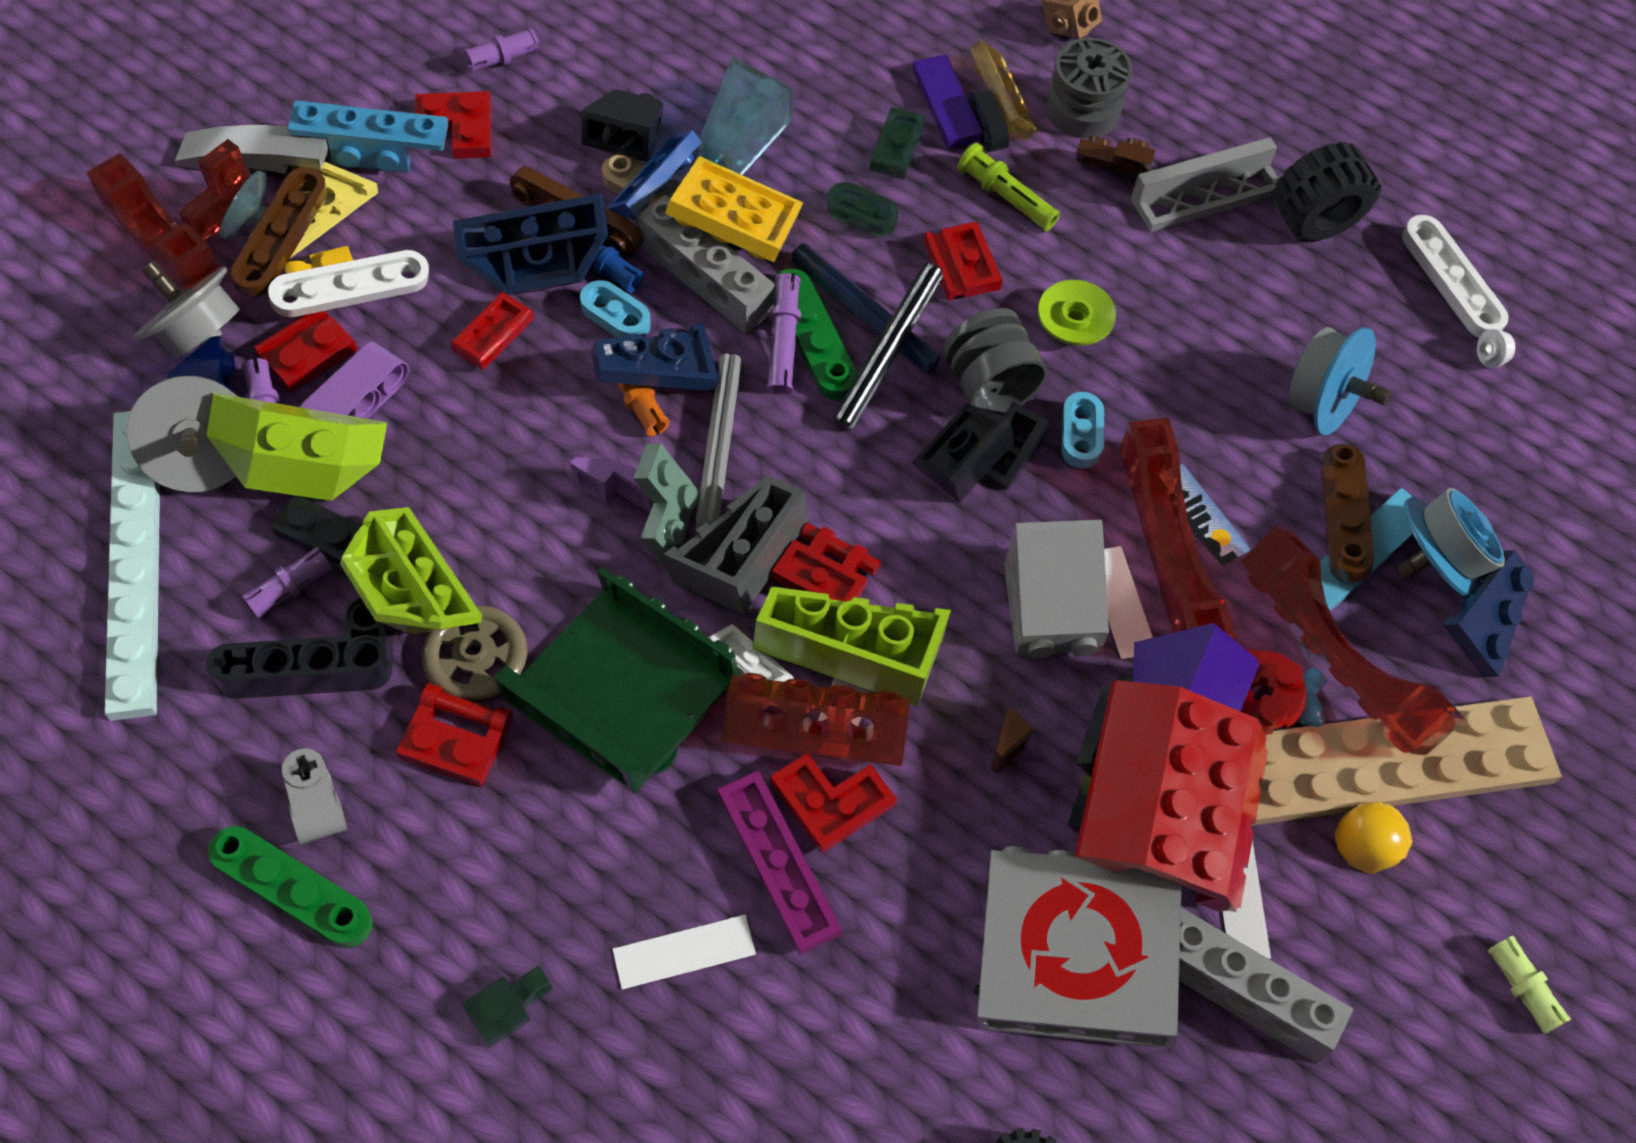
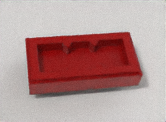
(492, 331)

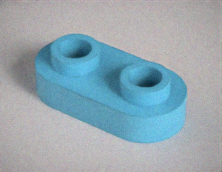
(619, 310)
(1082, 433)

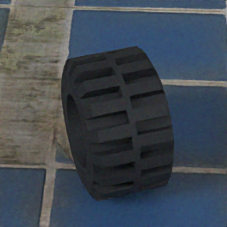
(1326, 192)

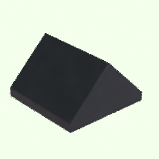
(965, 450)

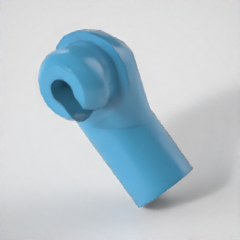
(1312, 714)

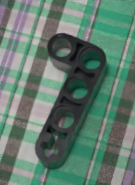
(244, 667)

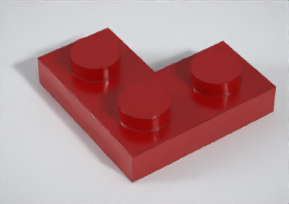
(467, 119)
(828, 811)

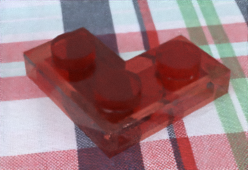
(224, 176)

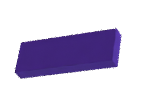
(947, 101)

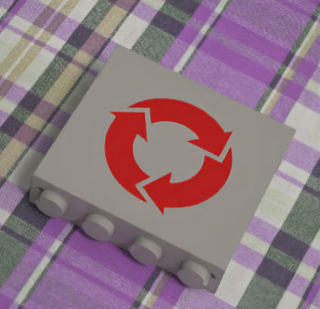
(1079, 951)

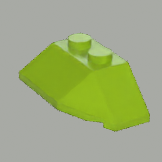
(293, 447)
(405, 575)

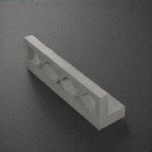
(1200, 178)

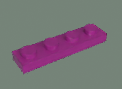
(779, 863)

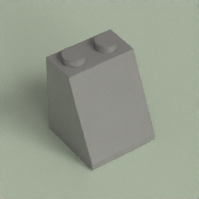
(1057, 588)

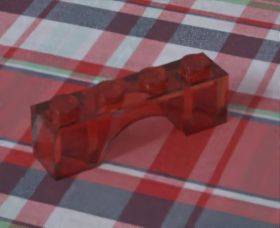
(132, 203)

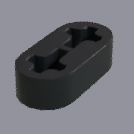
(990, 119)

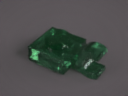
(501, 1010)

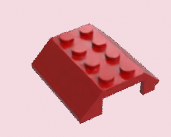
(1175, 790)

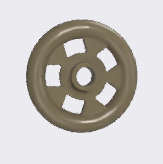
(481, 684)

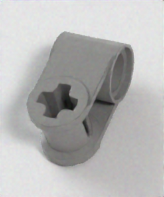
(313, 802)

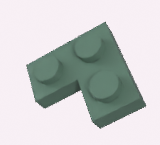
(672, 499)

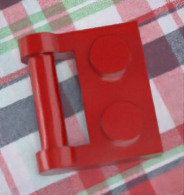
(450, 748)

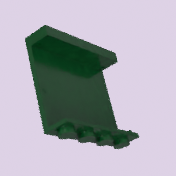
(623, 682)

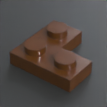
(1127, 158)

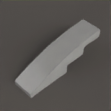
(260, 145)

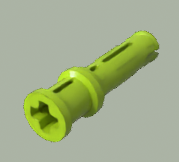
(995, 177)

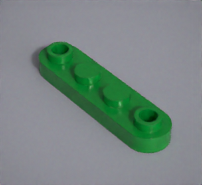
(820, 342)
(290, 886)

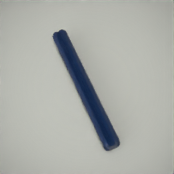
(861, 304)

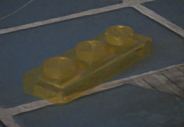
(994, 71)

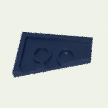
(661, 360)
(1491, 615)

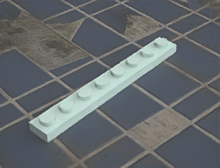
(132, 585)

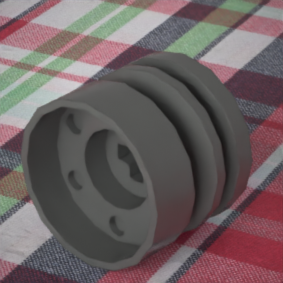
(1088, 87)
(994, 360)

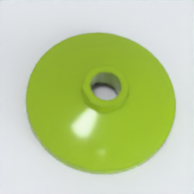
(1080, 301)

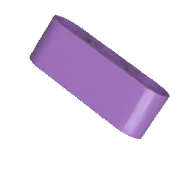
(361, 383)

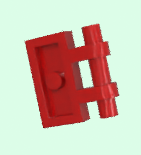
(811, 571)

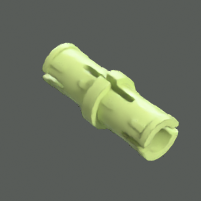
(1529, 984)

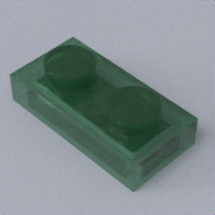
(897, 143)

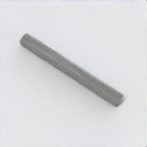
(718, 440)

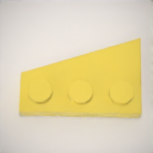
(344, 195)

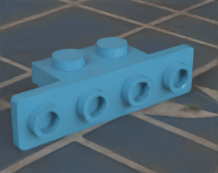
(368, 135)

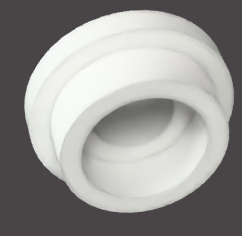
(1495, 348)

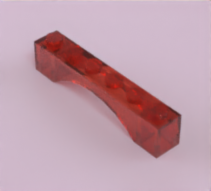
(1156, 485)
(1291, 574)

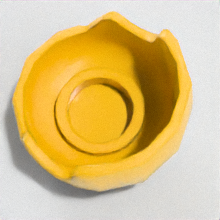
(1373, 837)

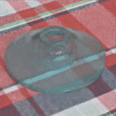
(245, 207)

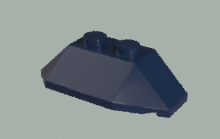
(534, 244)

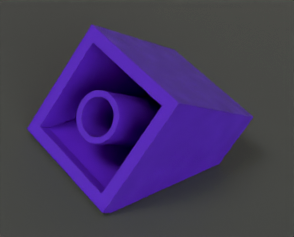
(1197, 660)

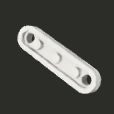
(1454, 275)
(348, 283)

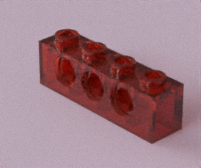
(794, 731)

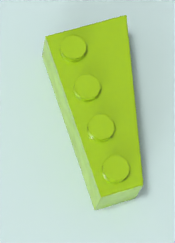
(852, 639)

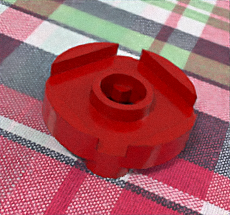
(1288, 688)

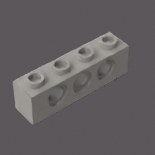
(707, 267)
(1259, 990)

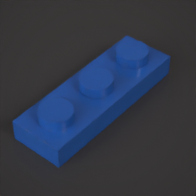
(655, 175)

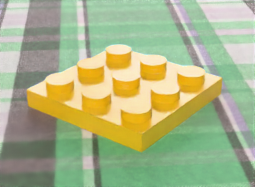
(734, 209)

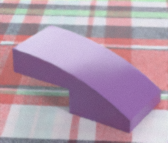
(606, 478)

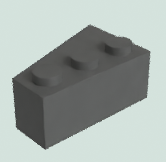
(741, 548)

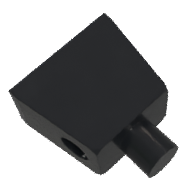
(623, 124)

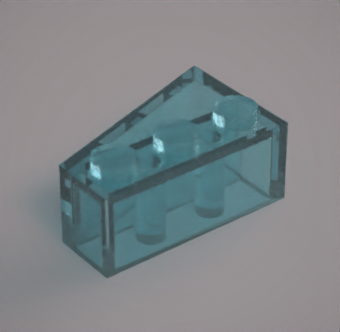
(745, 117)

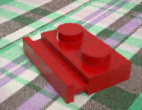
(964, 261)
(306, 349)

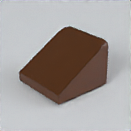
(1012, 740)

